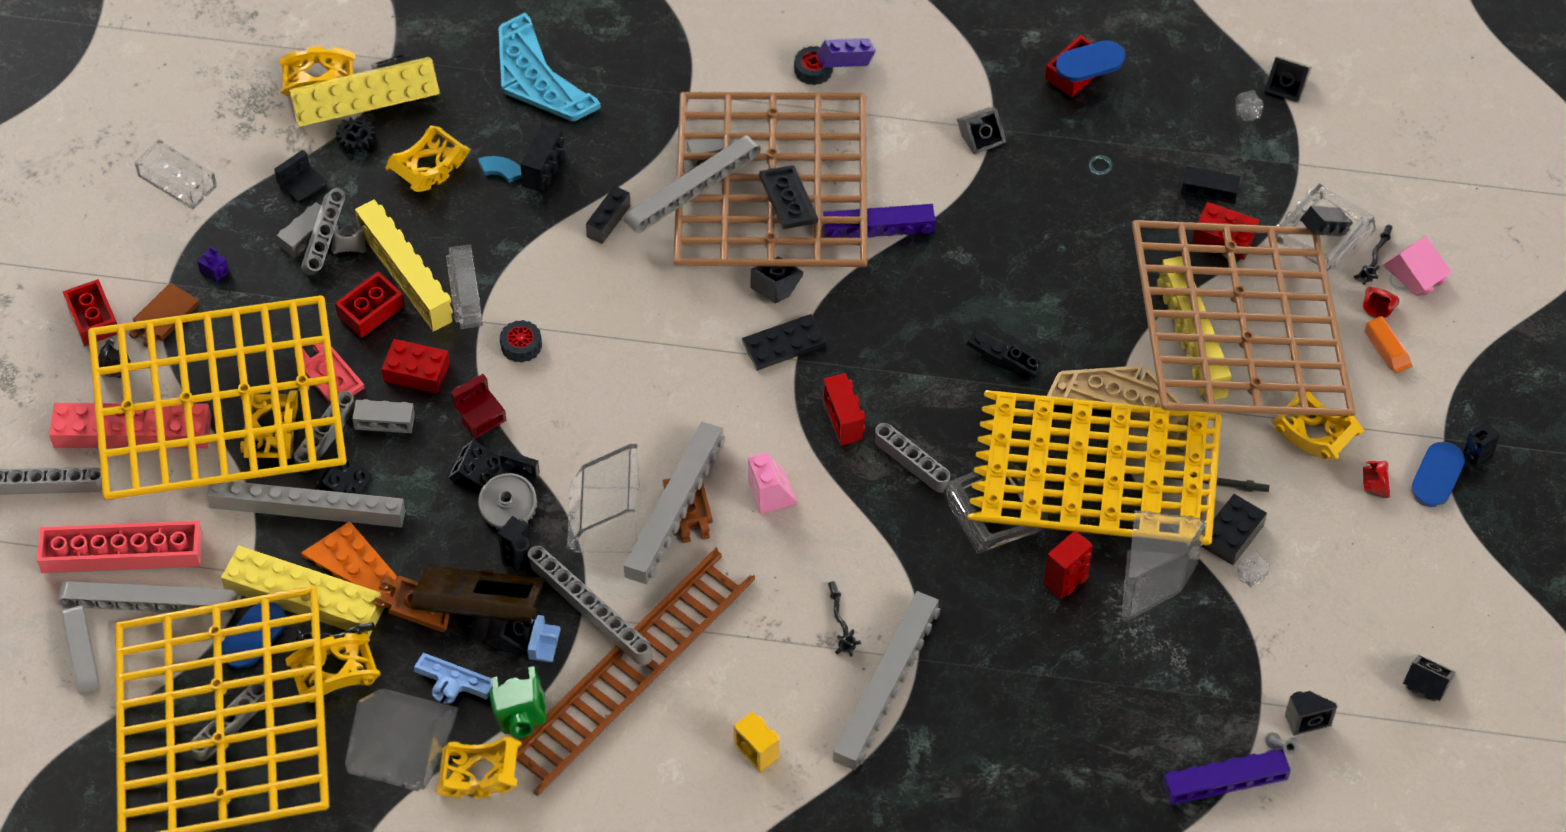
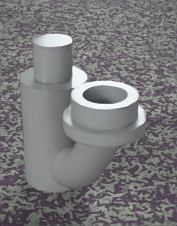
(1290, 746)

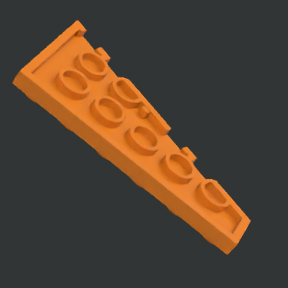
(350, 558)

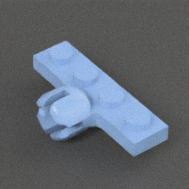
(452, 679)

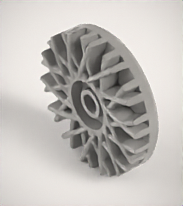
(503, 488)

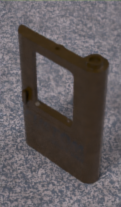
(452, 589)

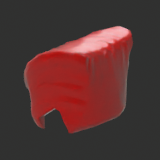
(1379, 302)
(1376, 478)

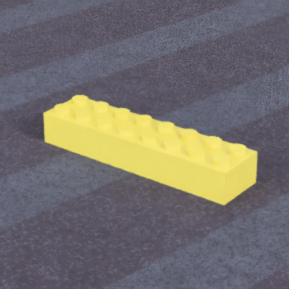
(364, 91)
(404, 265)
(1186, 326)
(339, 601)

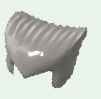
(348, 240)

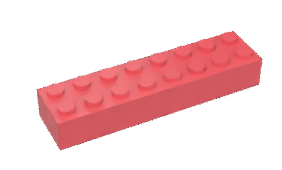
(75, 425)
(120, 546)

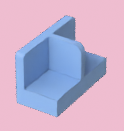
(543, 641)

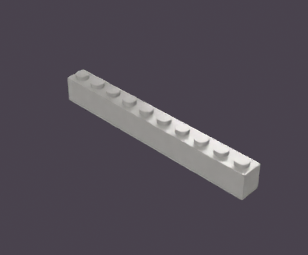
(307, 503)
(674, 503)
(885, 681)

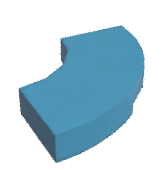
(500, 166)

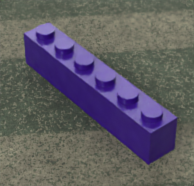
(885, 221)
(1226, 776)

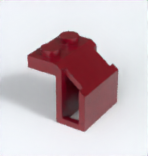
(478, 406)

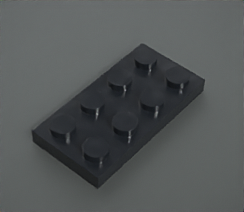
(788, 197)
(784, 342)

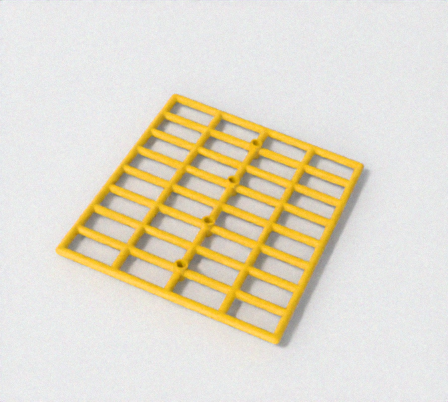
(188, 400)
(220, 688)

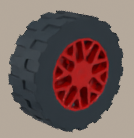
(809, 68)
(521, 332)

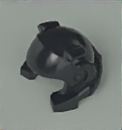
(110, 356)

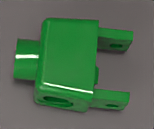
(519, 704)

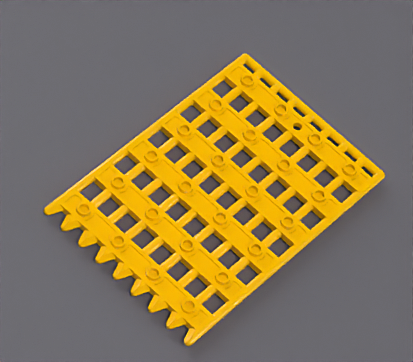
(1077, 463)

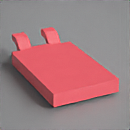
(345, 378)

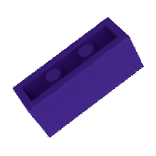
(846, 52)

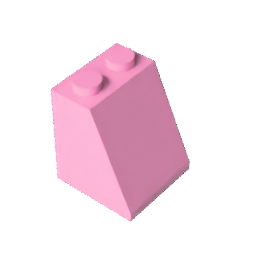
(1419, 267)
(769, 484)

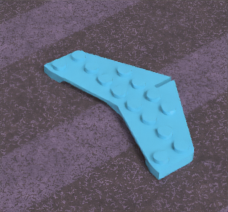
(530, 78)

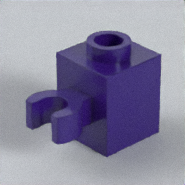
(213, 264)

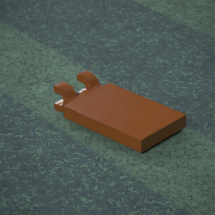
(168, 303)
(697, 515)
(400, 603)

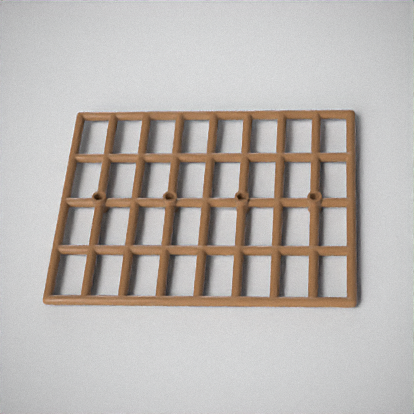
(772, 157)
(1247, 337)

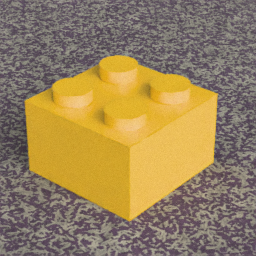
(756, 741)

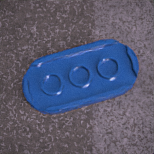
(1090, 61)
(1438, 474)
(251, 640)

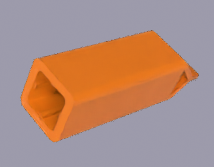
(1387, 345)

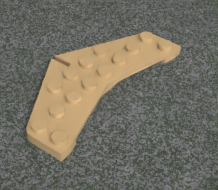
(1116, 386)

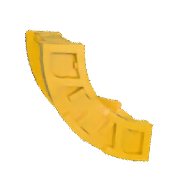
(302, 61)
(422, 178)
(262, 403)
(1325, 447)
(348, 674)
(499, 753)

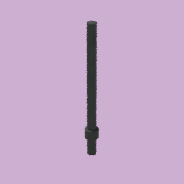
(1248, 485)

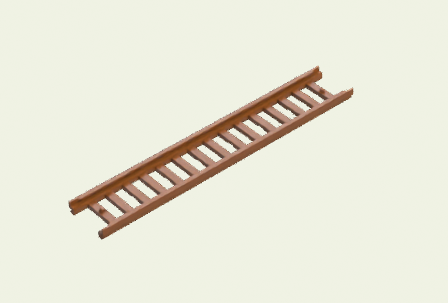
(613, 658)

